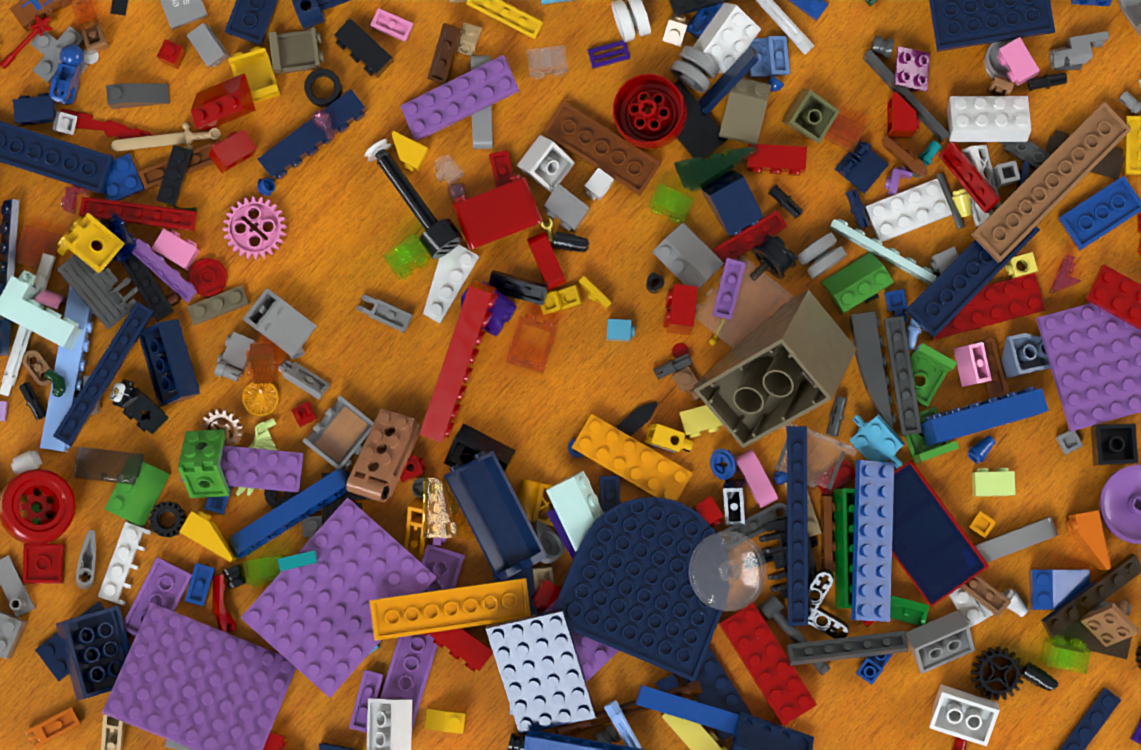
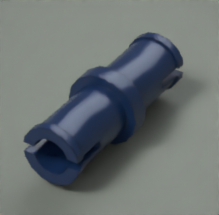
(857, 209)

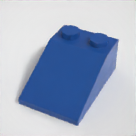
(1054, 587)

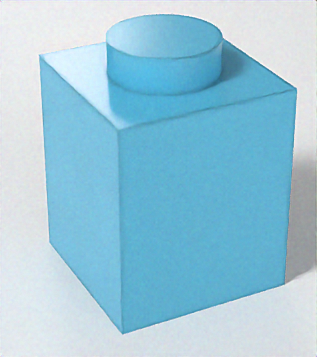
(620, 330)

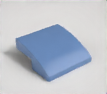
(772, 57)

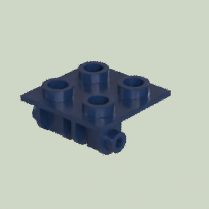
(862, 167)

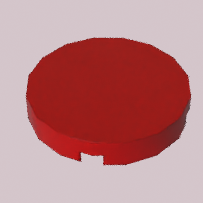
(208, 277)

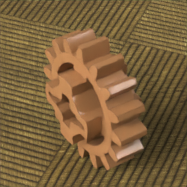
(226, 421)

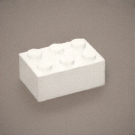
(727, 36)

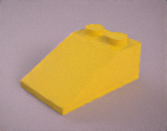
(206, 533)

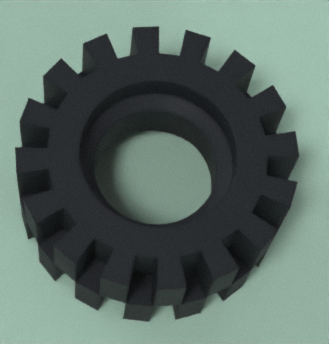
(156, 514)

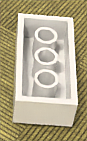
(988, 119)

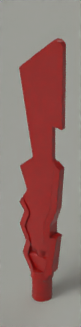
(111, 128)

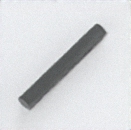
(955, 213)

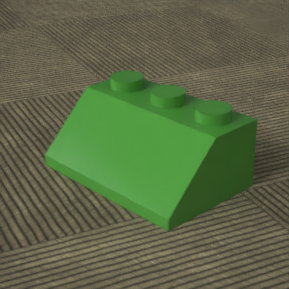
(857, 282)
(138, 500)

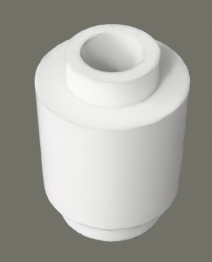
(27, 461)

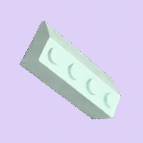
(575, 505)

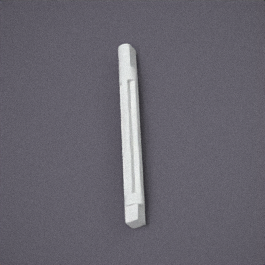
(786, 25)
(24, 334)

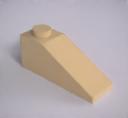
(112, 733)

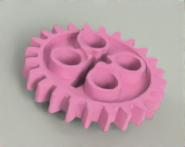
(266, 215)

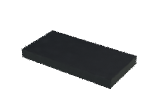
(700, 132)

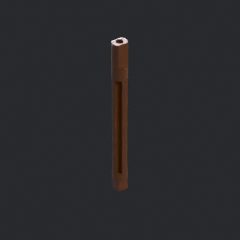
(685, 691)

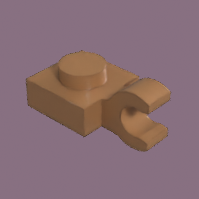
(686, 382)

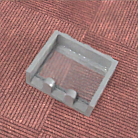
(340, 434)

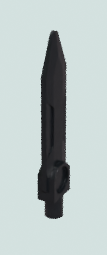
(637, 419)

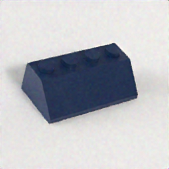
(169, 362)

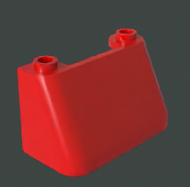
(497, 212)

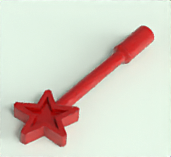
(40, 26)

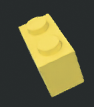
(699, 420)

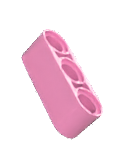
(756, 478)

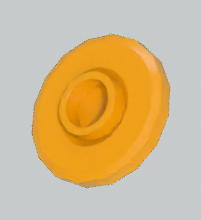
(260, 398)

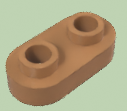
(38, 369)

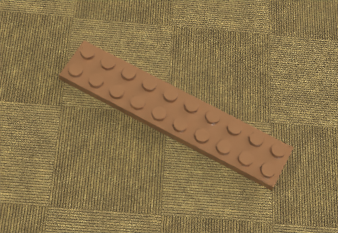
(1051, 182)

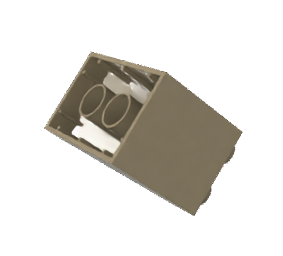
(778, 371)

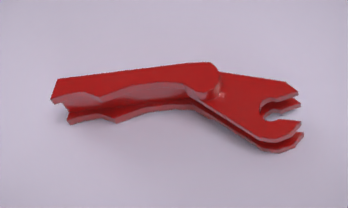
(218, 608)

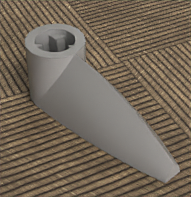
(86, 561)

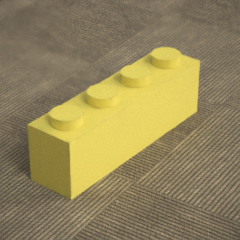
(693, 734)

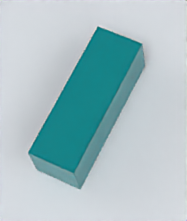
(297, 560)

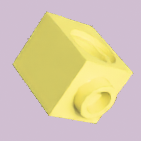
(1028, 261)

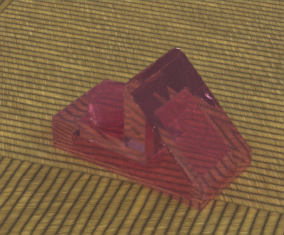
(1062, 278)

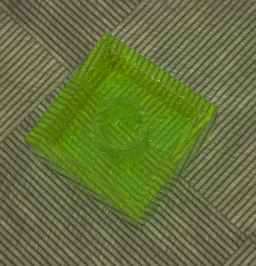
(407, 257)
(1066, 654)

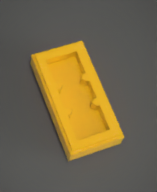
(594, 293)

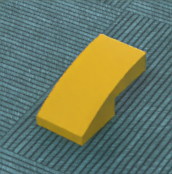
(562, 300)

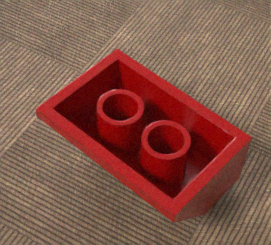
(222, 103)

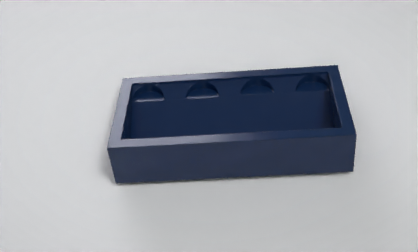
(760, 734)

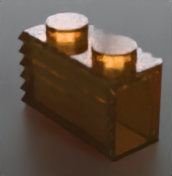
(263, 363)

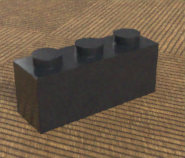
(363, 48)

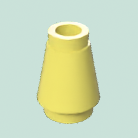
(962, 201)

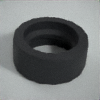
(322, 73)

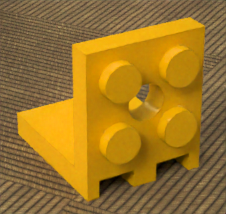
(80, 239)

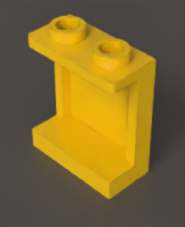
(258, 73)

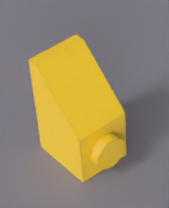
(410, 152)
(445, 720)

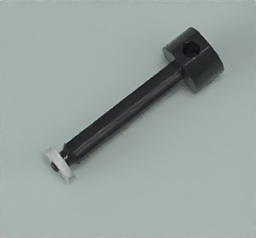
(441, 235)

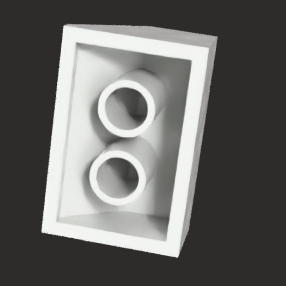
(964, 715)
(389, 724)

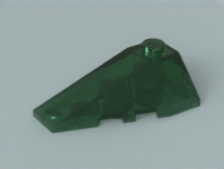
(701, 171)

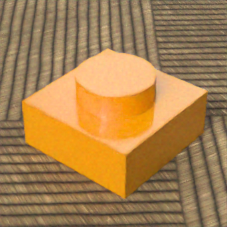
(982, 524)

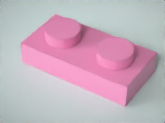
(392, 25)

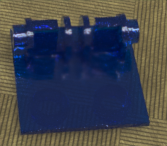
(117, 227)

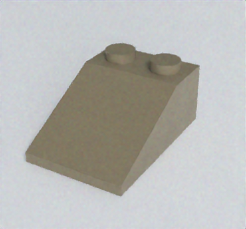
(745, 111)

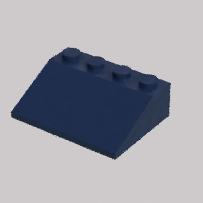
(94, 650)

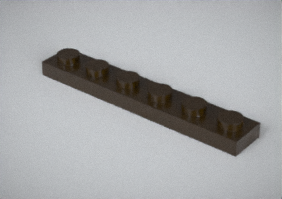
(1092, 595)

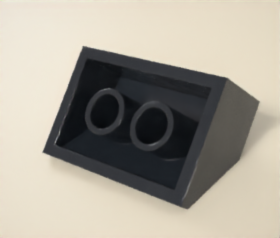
(471, 442)

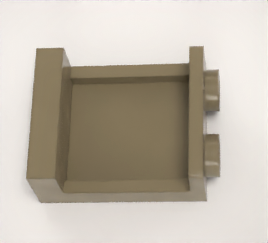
(295, 51)

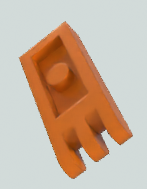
(54, 727)

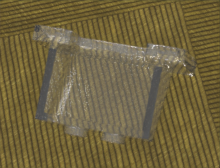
(823, 457)

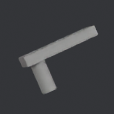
(13, 588)

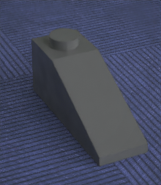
(136, 95)

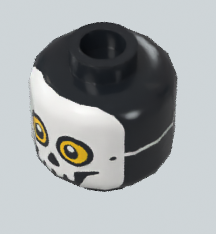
(121, 391)

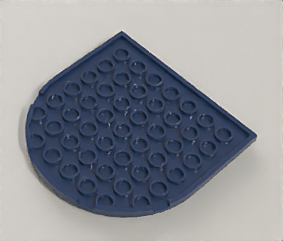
(635, 585)

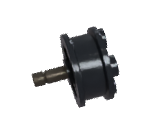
(773, 257)

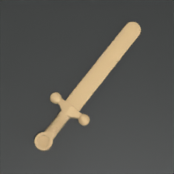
(165, 139)

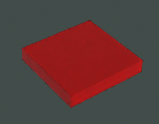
(43, 563)

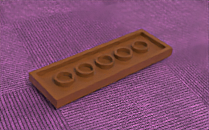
(601, 148)

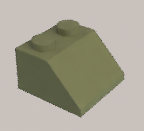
(810, 115)

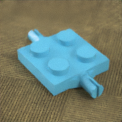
(877, 440)

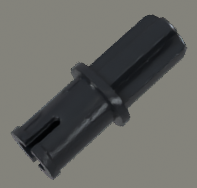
(1046, 81)
(785, 201)
(32, 401)

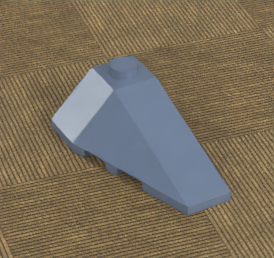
(1024, 355)

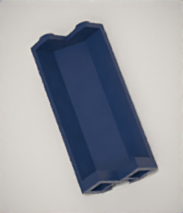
(495, 515)

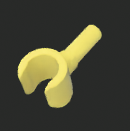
(547, 226)

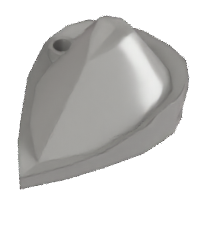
(550, 541)

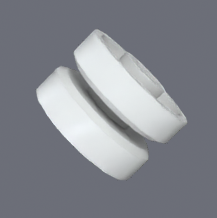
(629, 18)

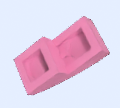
(50, 298)

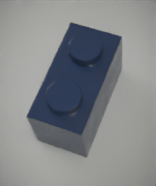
(34, 109)

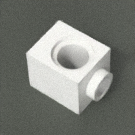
(598, 185)

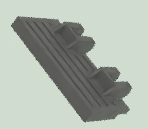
(97, 290)

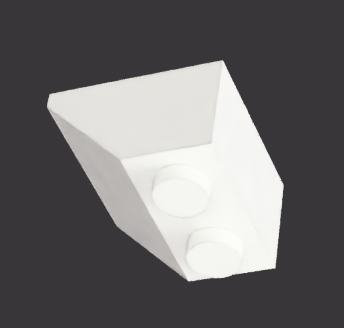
(546, 163)

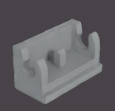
(208, 45)

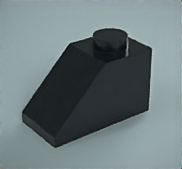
(735, 501)

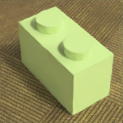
(993, 483)

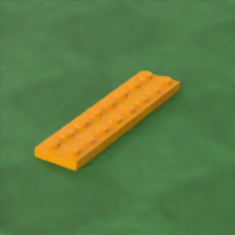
(449, 609)

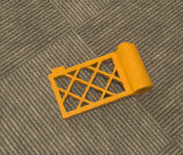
(530, 498)

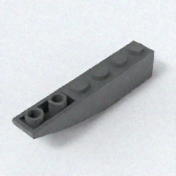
(872, 362)

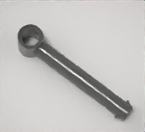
(771, 609)

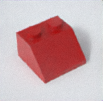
(900, 118)

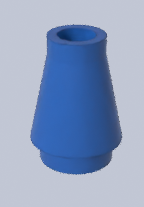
(980, 450)

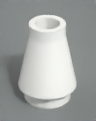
(1017, 604)

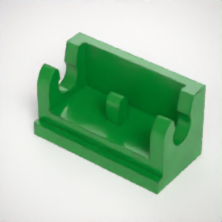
(908, 611)

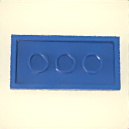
(1101, 213)

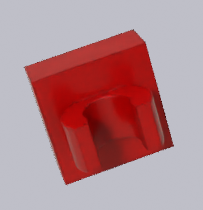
(304, 414)

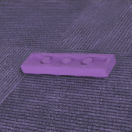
(165, 272)

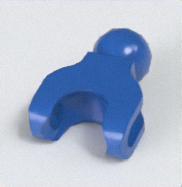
(67, 75)

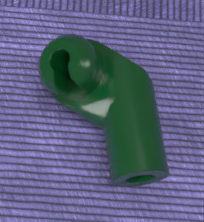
(58, 382)

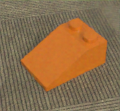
(1089, 535)

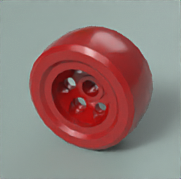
(630, 96)
(50, 485)

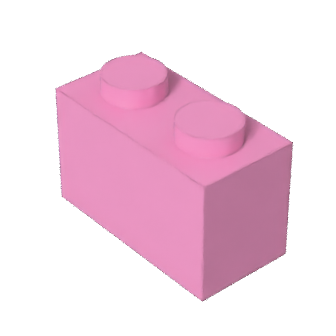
(1017, 61)
(175, 249)
(972, 364)

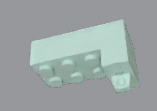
(19, 307)

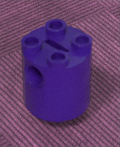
(501, 312)

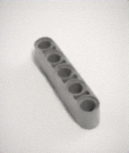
(483, 119)
(1017, 539)

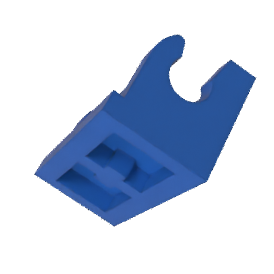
(702, 20)

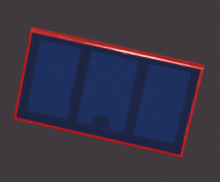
(929, 539)

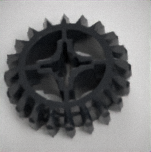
(1007, 688)

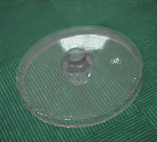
(727, 571)

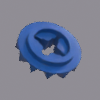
(720, 470)

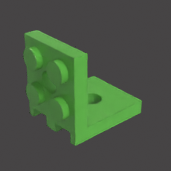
(931, 366)
(917, 444)
(203, 464)

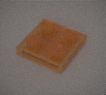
(35, 243)

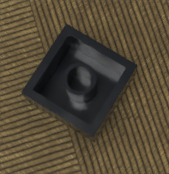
(1114, 444)

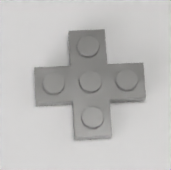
(51, 50)

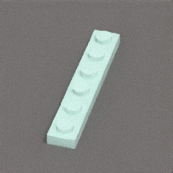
(875, 246)

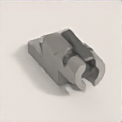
(1077, 51)

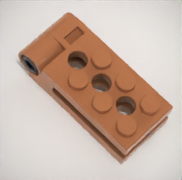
(384, 456)

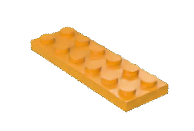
(631, 459)

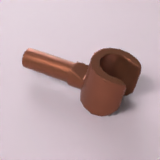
(173, 299)

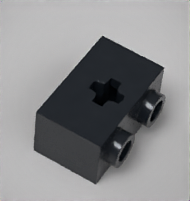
(139, 402)

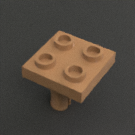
(1110, 623)

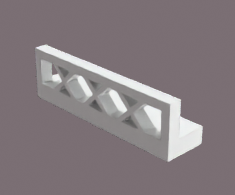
(981, 165)

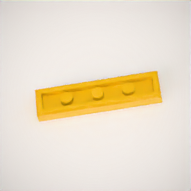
(508, 15)

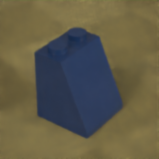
(732, 202)

